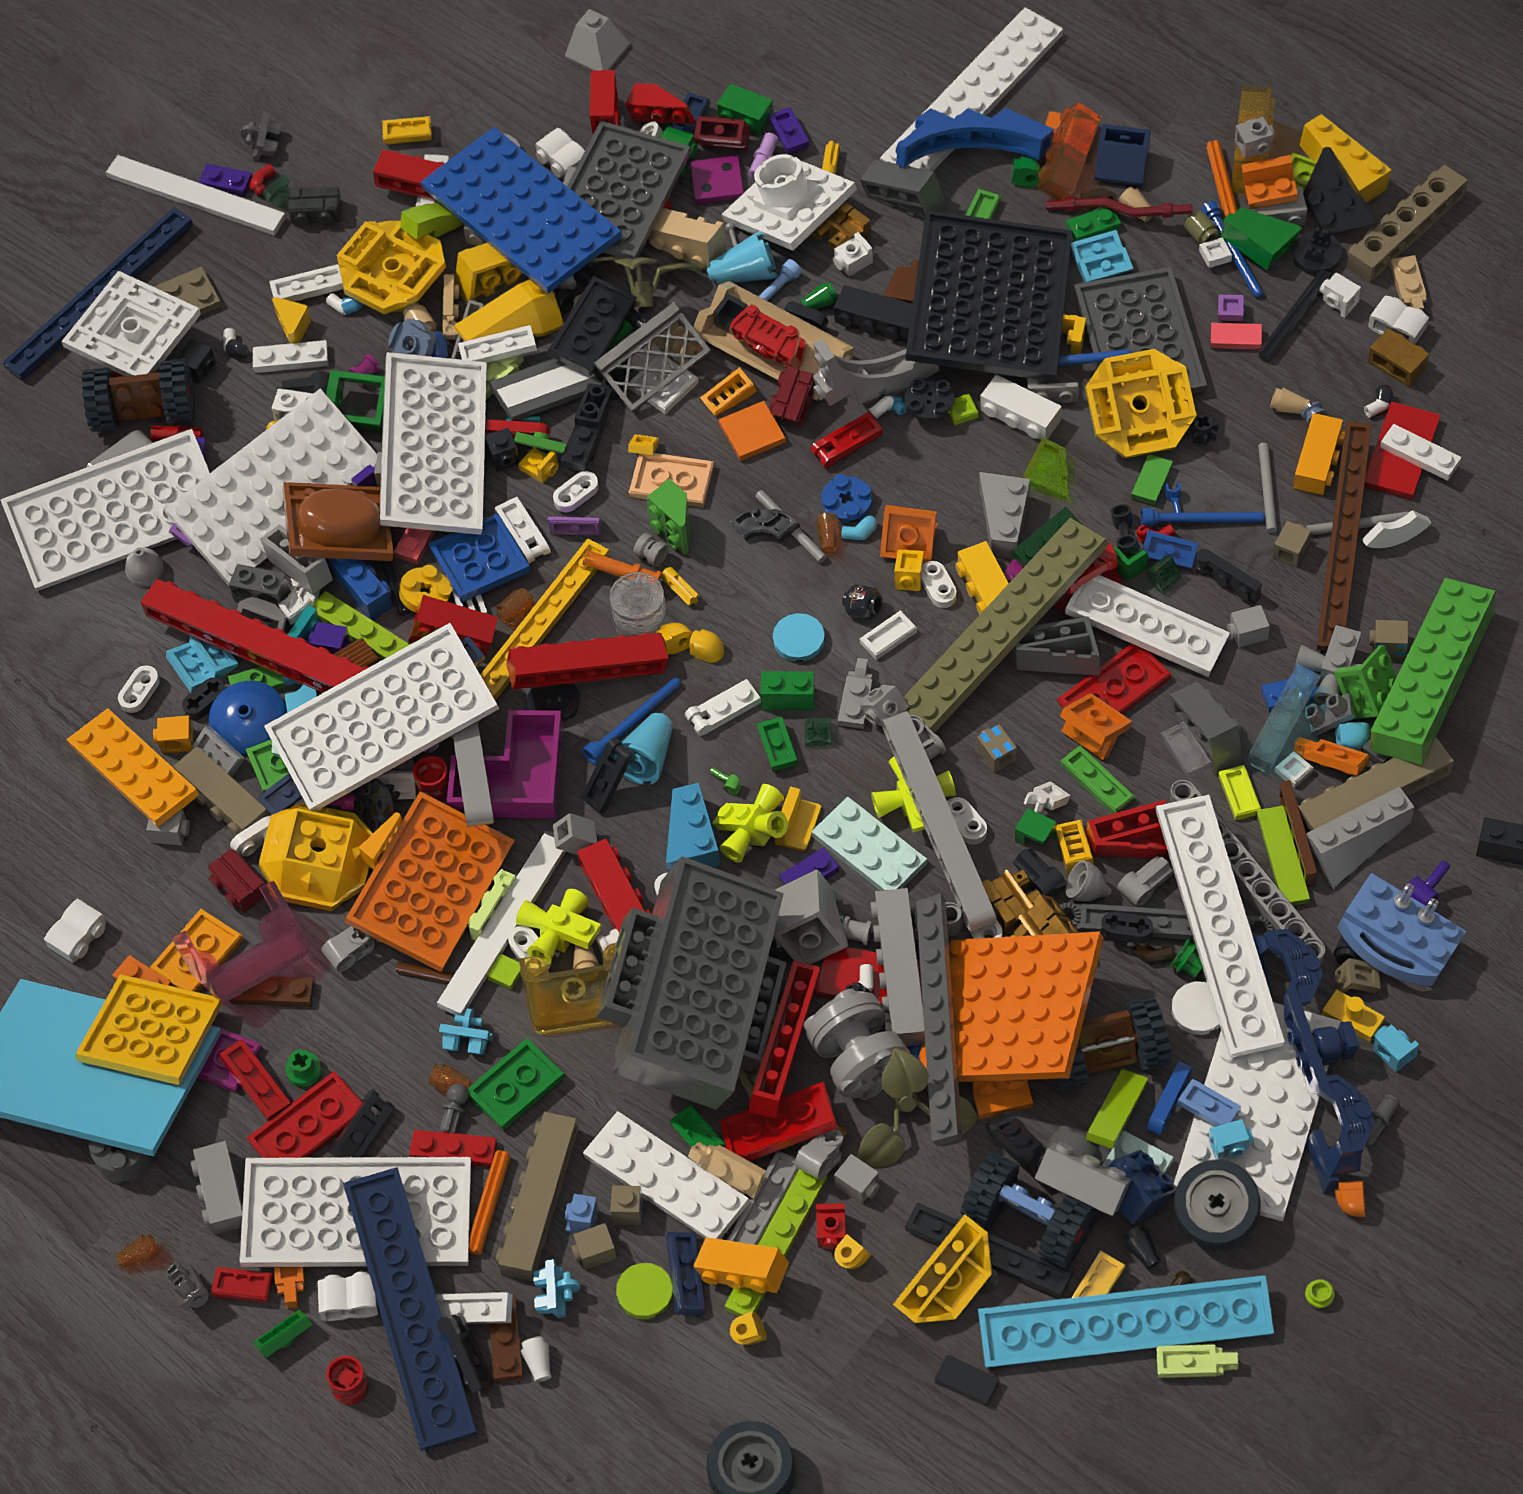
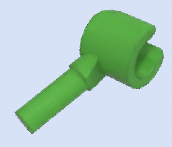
(732, 783)

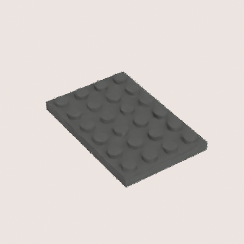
(628, 181)
(1140, 315)

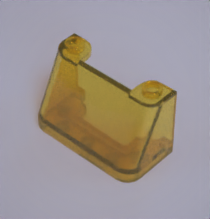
(564, 998)

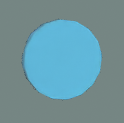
(798, 637)

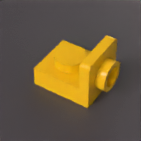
(1075, 328)
(539, 464)
(908, 570)

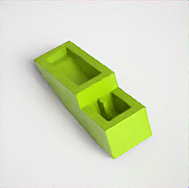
(429, 219)

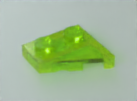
(1048, 469)

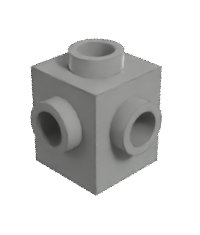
(1254, 137)
(883, 703)

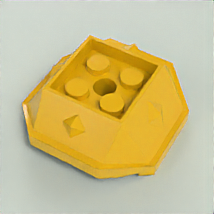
(389, 266)
(1143, 377)
(309, 876)

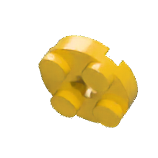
(419, 578)

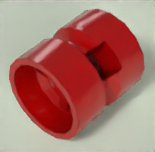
(432, 777)
(347, 1380)

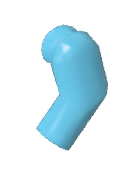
(861, 531)

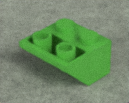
(670, 515)

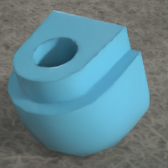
(1353, 735)

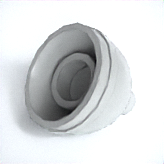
(144, 567)
(1086, 883)

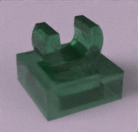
(276, 188)
(1164, 573)
(818, 732)

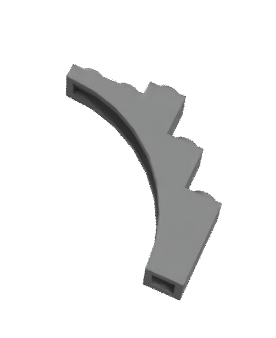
(864, 378)

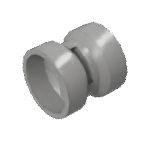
(648, 548)

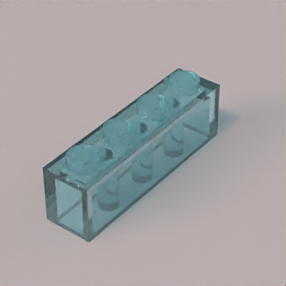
(1283, 719)

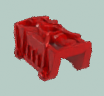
(769, 337)
(1103, 565)

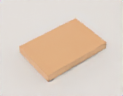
(688, 473)

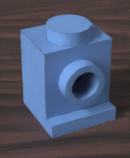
(581, 1213)

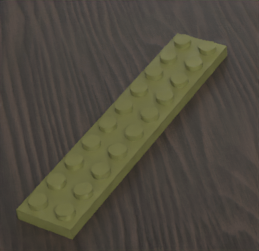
(1004, 623)

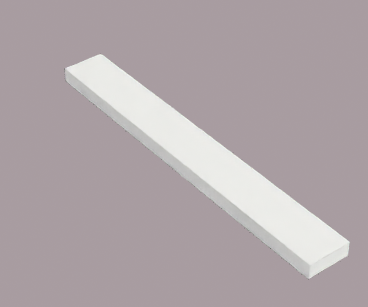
(196, 195)
(495, 934)

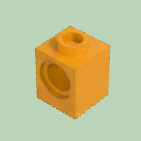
(174, 734)

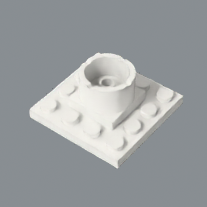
(788, 200)
(131, 326)

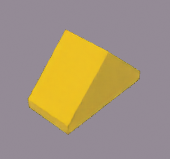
(293, 318)

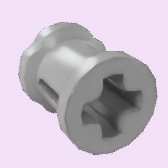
(857, 930)

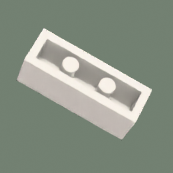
(1020, 408)

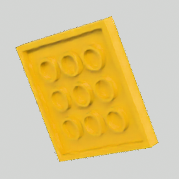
(149, 1029)

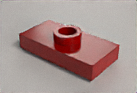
(242, 1284)

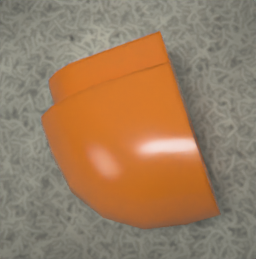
(1351, 1198)

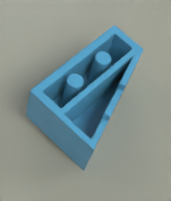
(690, 829)

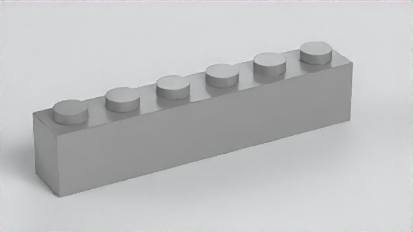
(899, 965)

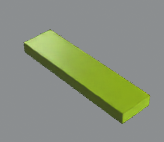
(1283, 854)
(1117, 1109)

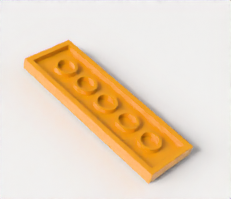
(133, 767)

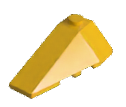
(516, 308)

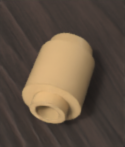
(419, 312)

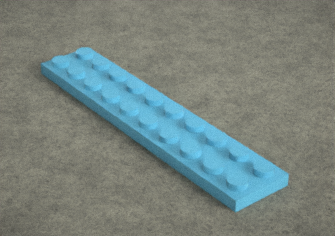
(1125, 1321)

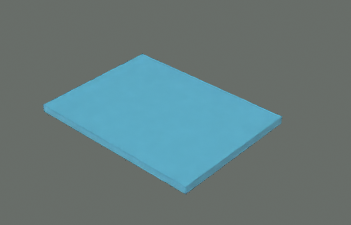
(56, 1092)

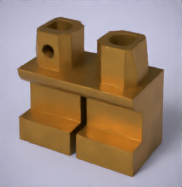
(842, 226)
(1009, 899)
(1044, 919)

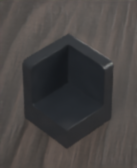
(727, 311)

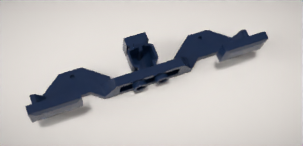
(1316, 1050)

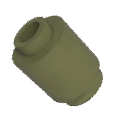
(1201, 227)

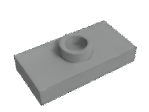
(219, 750)

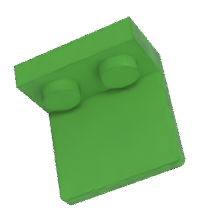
(1368, 683)

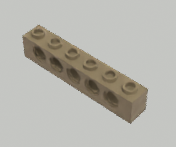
(1406, 223)

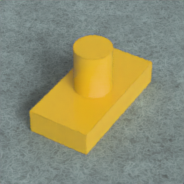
(1347, 1008)

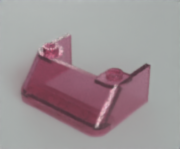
(282, 946)

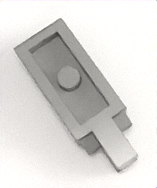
(855, 692)

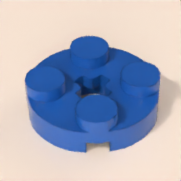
(847, 486)

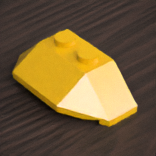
(949, 1276)

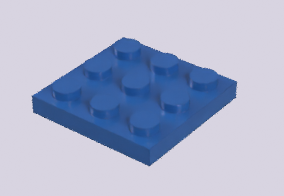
(479, 561)

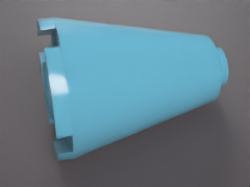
(744, 262)
(650, 744)

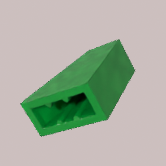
(1259, 235)

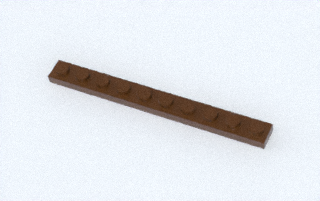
(1344, 531)

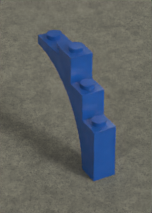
(974, 130)

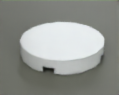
(1195, 1009)

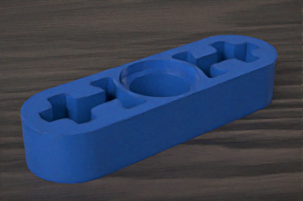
(1169, 1098)

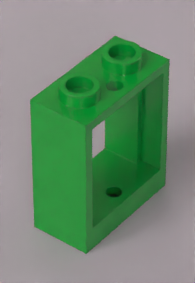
(335, 391)

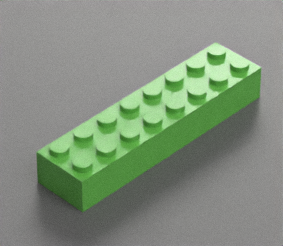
(1433, 671)

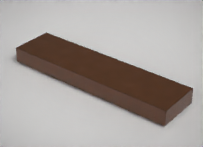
(1298, 833)

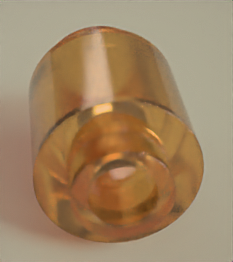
(515, 606)

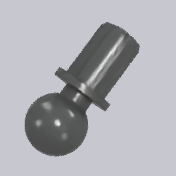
(457, 1096)

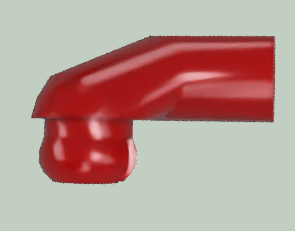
(261, 176)
(1142, 531)

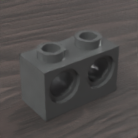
(259, 583)

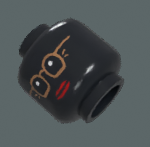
(862, 602)

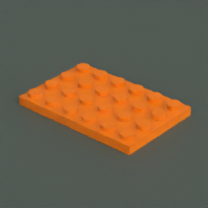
(429, 882)

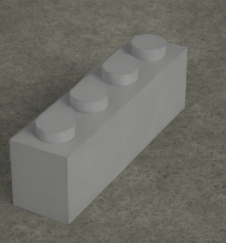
(1357, 835)

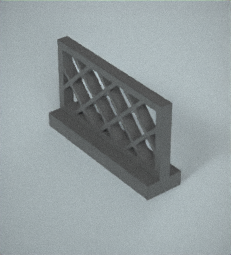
(641, 338)

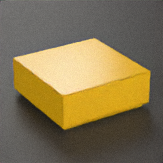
(643, 444)

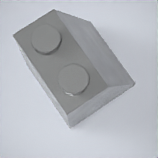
(809, 919)

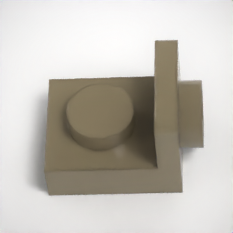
(1358, 976)

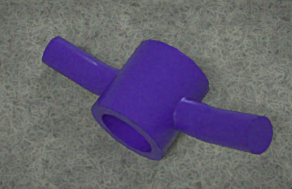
(1425, 890)

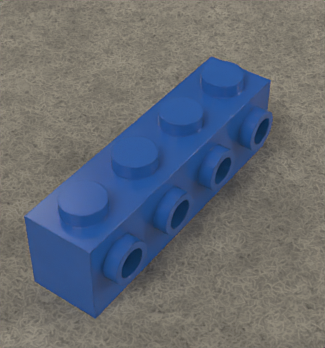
(361, 585)

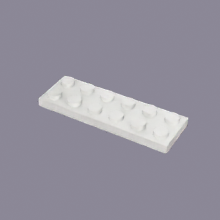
(1149, 624)
(666, 1177)

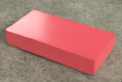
(1236, 336)

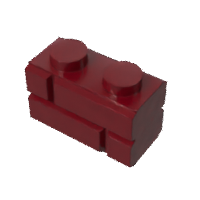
(722, 133)
(793, 396)
(236, 880)

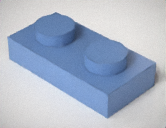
(1208, 1104)

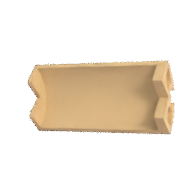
(721, 339)

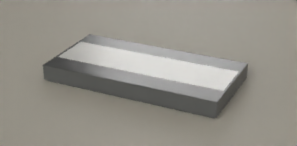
(540, 388)

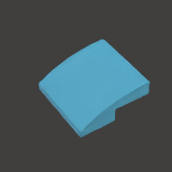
(1100, 256)
(200, 661)

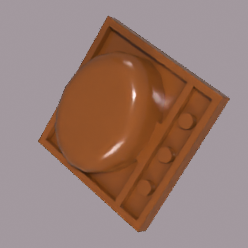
(335, 522)

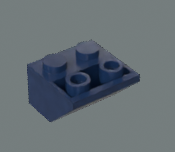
(1122, 155)
(1148, 1186)

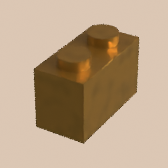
(1398, 357)

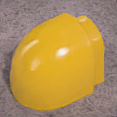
(675, 637)
(706, 646)
(850, 1253)
(748, 1329)

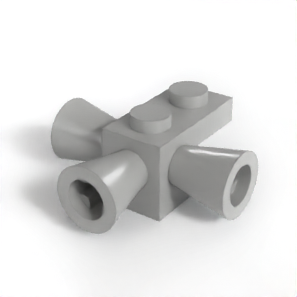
(1339, 655)

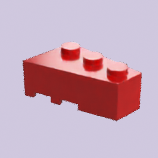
(436, 613)
(1128, 834)

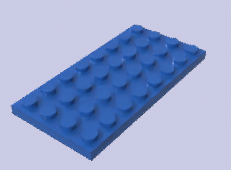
(521, 209)

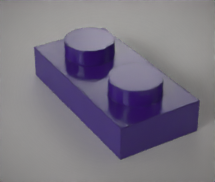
(788, 130)
(226, 179)
(819, 860)

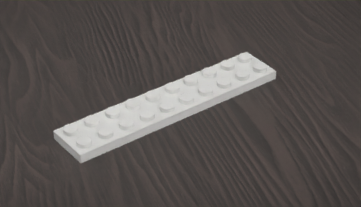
(990, 75)
(1220, 926)

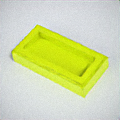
(1239, 792)

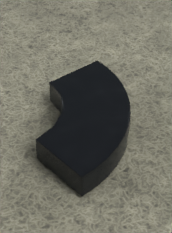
(764, 522)

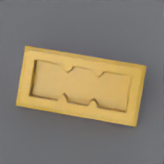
(407, 130)
(1100, 1277)

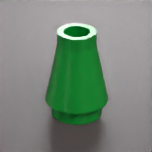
(820, 297)

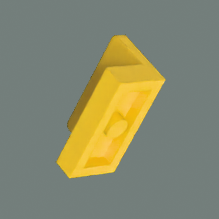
(801, 821)

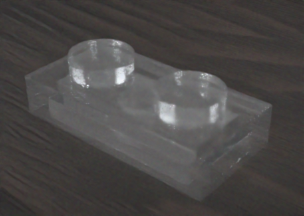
(1186, 749)

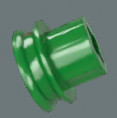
(1187, 959)
(303, 1076)

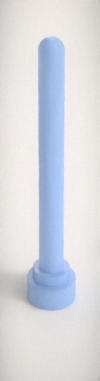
(789, 271)

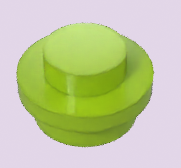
(1319, 1294)

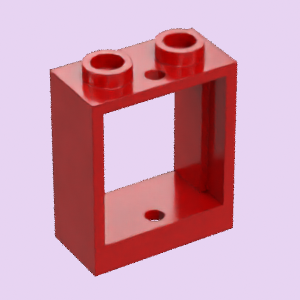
(603, 98)

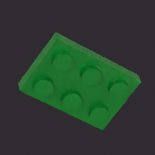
(515, 1084)

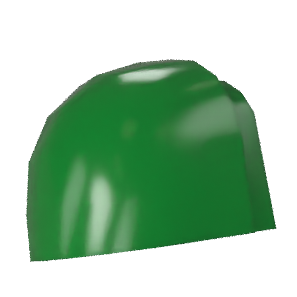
(1025, 172)

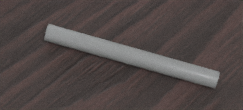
(1267, 486)
(1364, 523)
(798, 534)

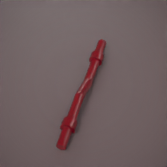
(1166, 210)

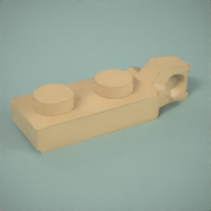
(1408, 281)
(450, 311)
(729, 1168)

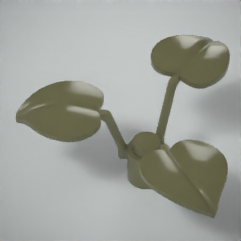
(640, 289)
(900, 1080)

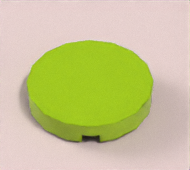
(644, 1290)

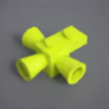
(887, 801)
(751, 822)
(559, 925)

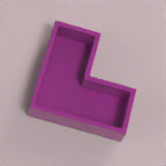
(528, 775)

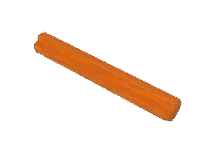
(1221, 177)
(488, 1202)

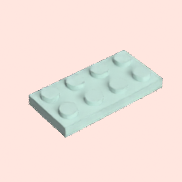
(869, 846)

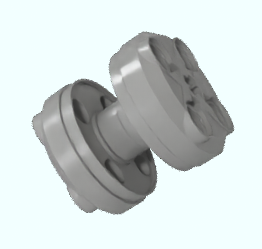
(849, 1030)

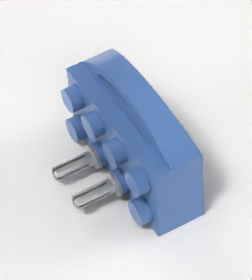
(1400, 930)

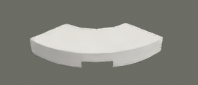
(1396, 532)
(297, 602)

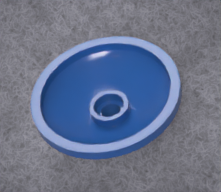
(246, 729)

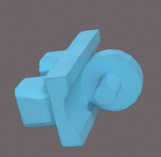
(453, 1034)
(559, 1289)

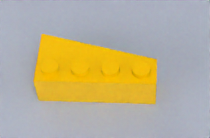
(1364, 168)
(482, 270)

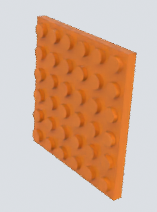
(1020, 1004)

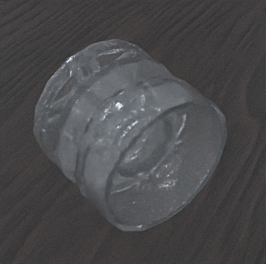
(637, 604)

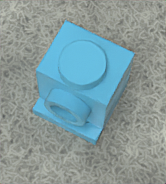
(1394, 1047)
(1230, 1139)

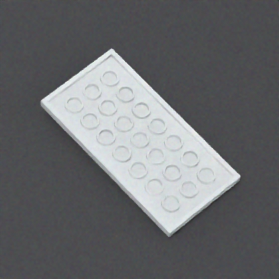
(433, 444)
(245, 495)
(103, 509)
(381, 717)
(1272, 1105)
(303, 1219)

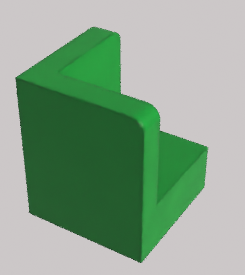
(1131, 564)
(1034, 827)

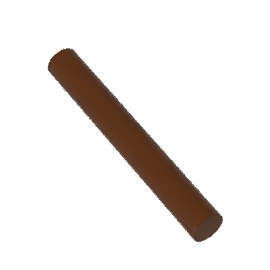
(423, 972)

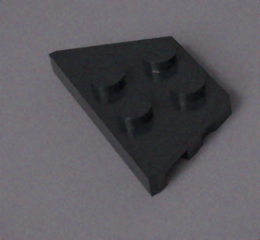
(1335, 197)

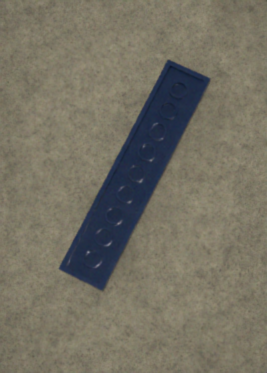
(409, 1309)

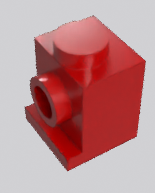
(828, 1216)

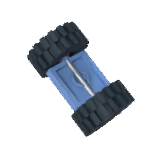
(996, 1186)

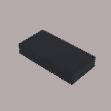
(967, 1380)

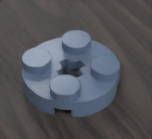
(412, 330)

